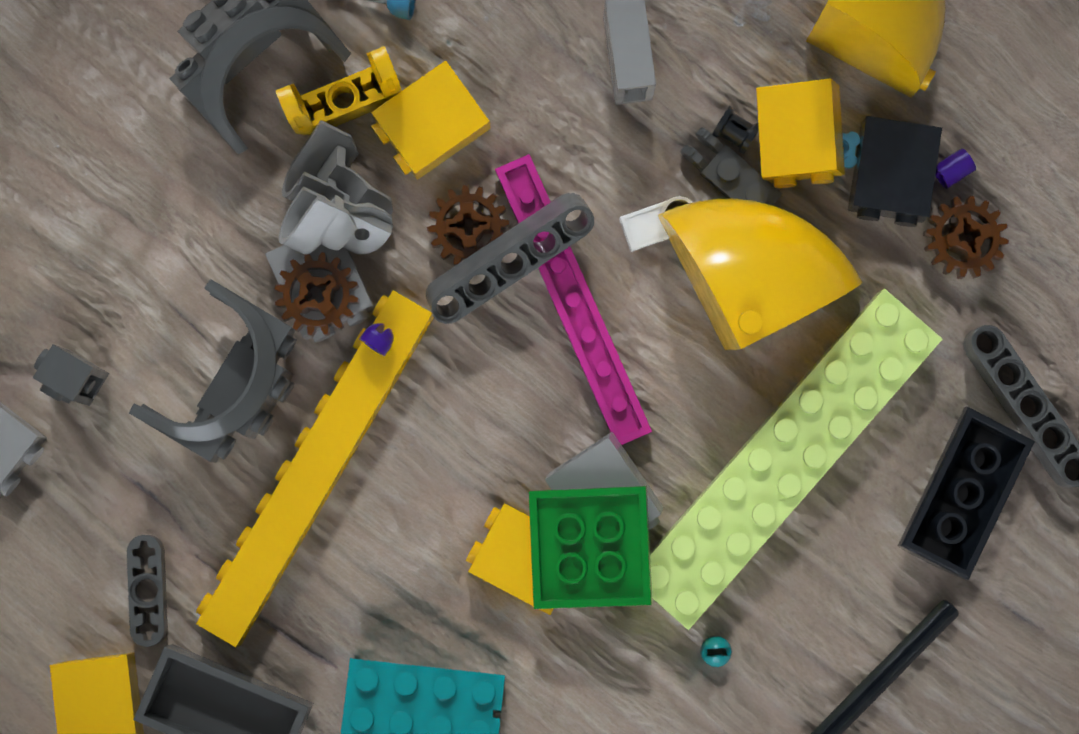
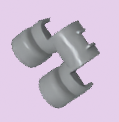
(330, 197)

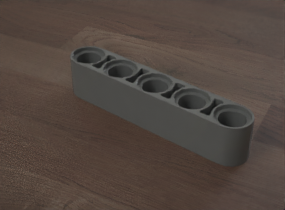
(503, 275)
(1010, 398)

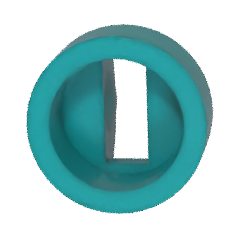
(715, 642)

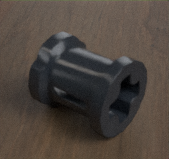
(736, 130)

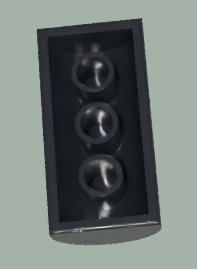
(966, 493)

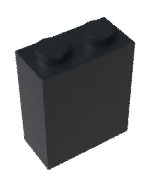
(894, 171)

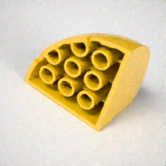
(884, 38)
(755, 266)

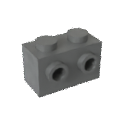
(68, 376)

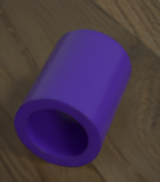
(954, 168)

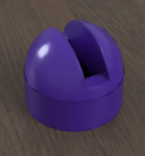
(377, 338)

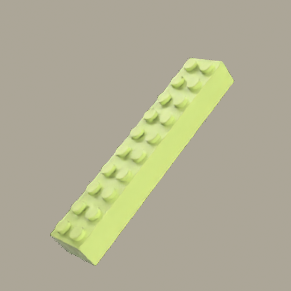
(787, 456)

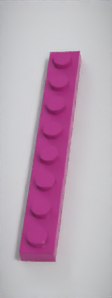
(578, 311)

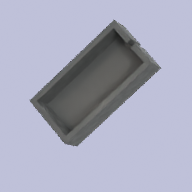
(208, 698)

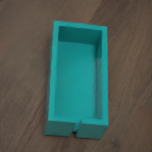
(420, 700)

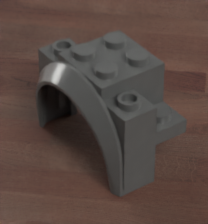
(228, 39)
(241, 390)

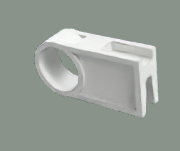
(644, 226)

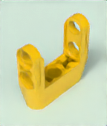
(296, 105)

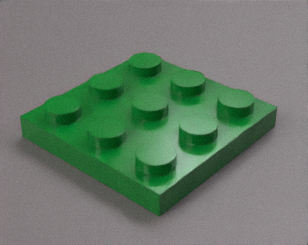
(590, 547)

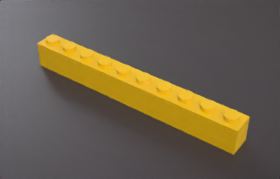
(312, 473)

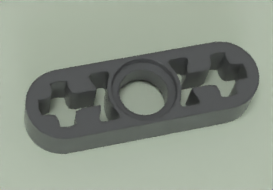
(159, 579)

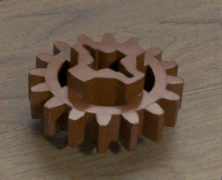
(450, 227)
(969, 252)
(302, 304)

